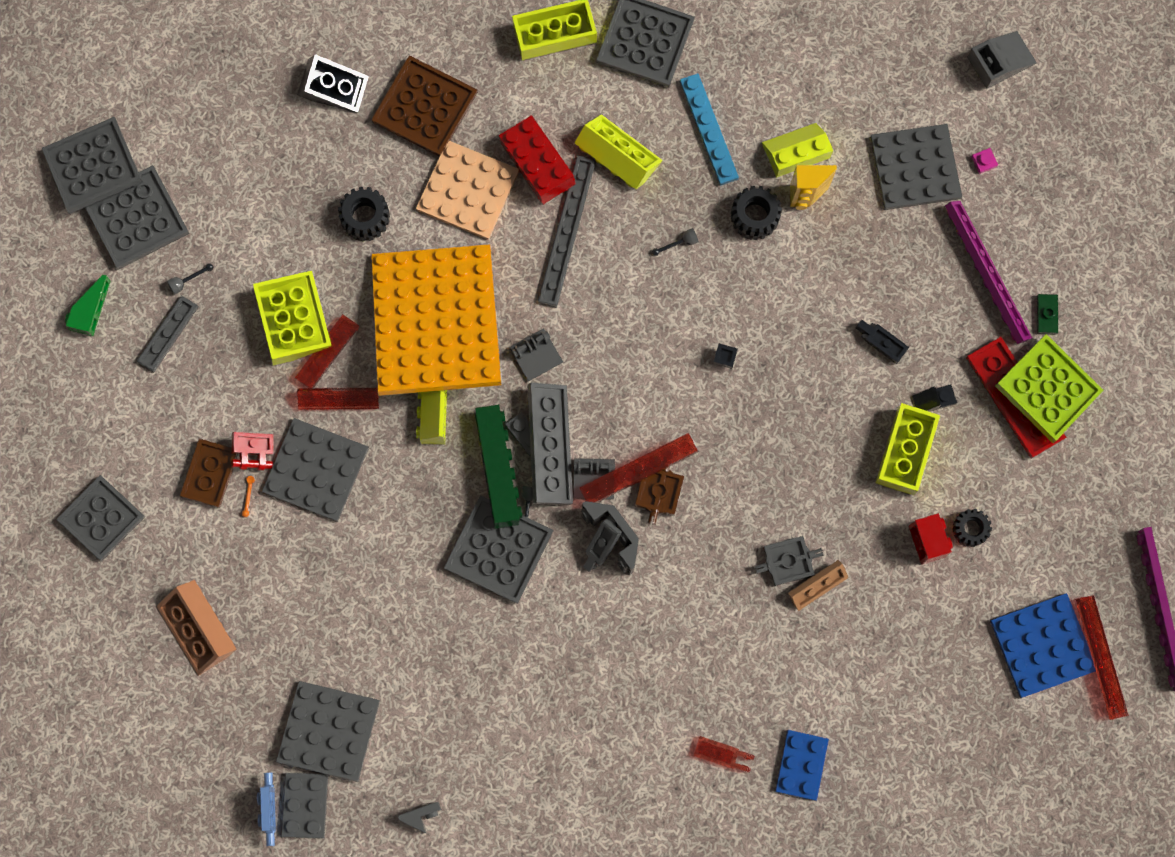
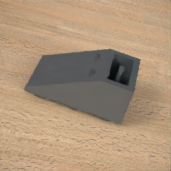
(1000, 58)

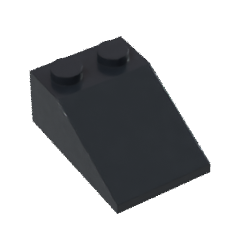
(332, 84)

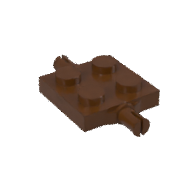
(660, 493)

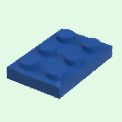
(802, 765)

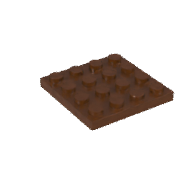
(424, 106)

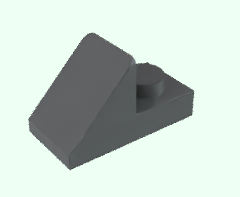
(414, 817)

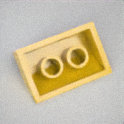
(809, 184)

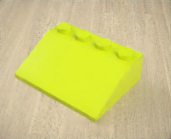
(291, 317)

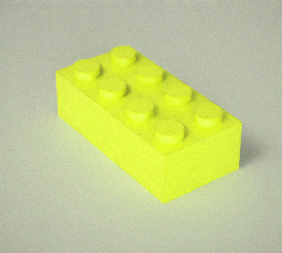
(554, 29)
(907, 449)

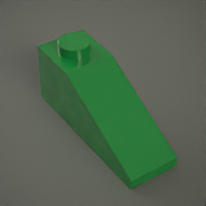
(87, 310)

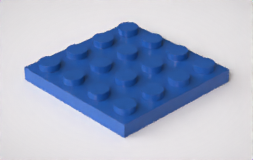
(1043, 645)

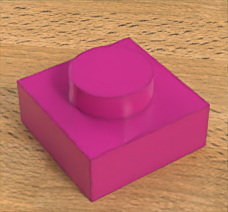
(984, 160)

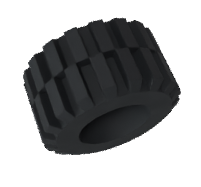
(756, 197)
(368, 228)

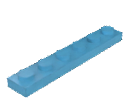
(709, 129)

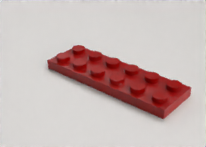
(991, 365)

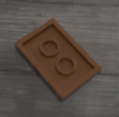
(208, 473)

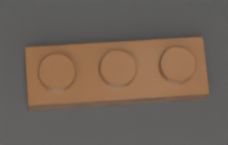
(818, 585)

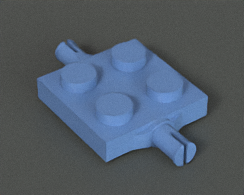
(267, 818)

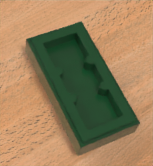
(1047, 314)

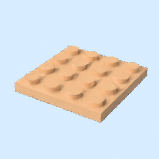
(467, 190)

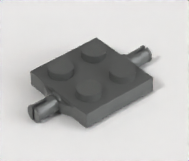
(789, 560)

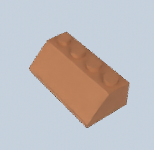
(196, 627)

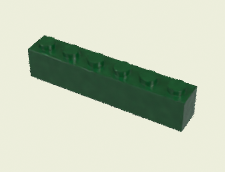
(497, 466)

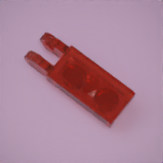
(721, 754)

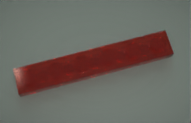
(639, 469)
(1101, 657)

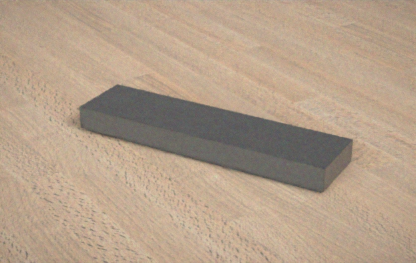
(167, 333)

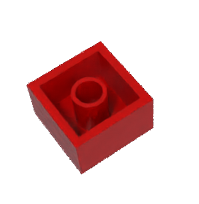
(930, 538)

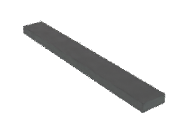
(566, 232)

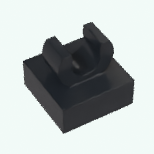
(725, 356)

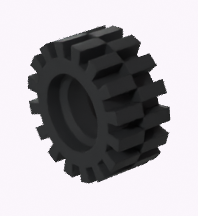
(963, 536)

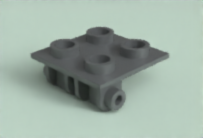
(536, 354)
(589, 470)

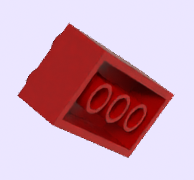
(537, 159)

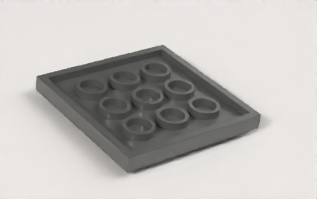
(645, 40)
(92, 165)
(916, 166)
(137, 220)
(315, 469)
(499, 557)
(328, 731)

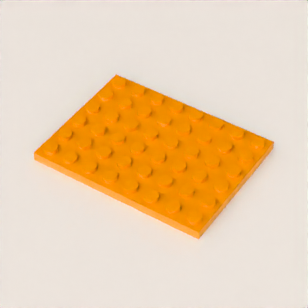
(435, 320)

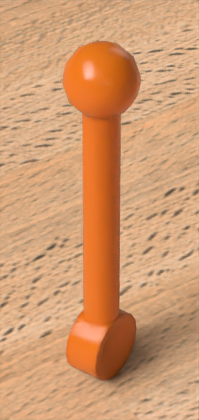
(250, 480)

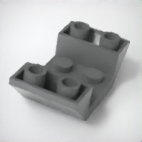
(596, 512)

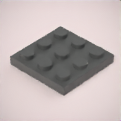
(101, 518)

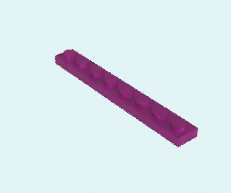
(989, 273)
(1158, 598)

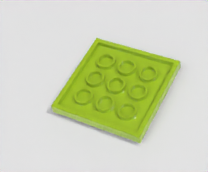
(1049, 388)

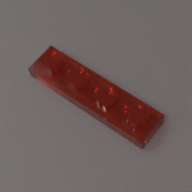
(322, 360)
(337, 398)

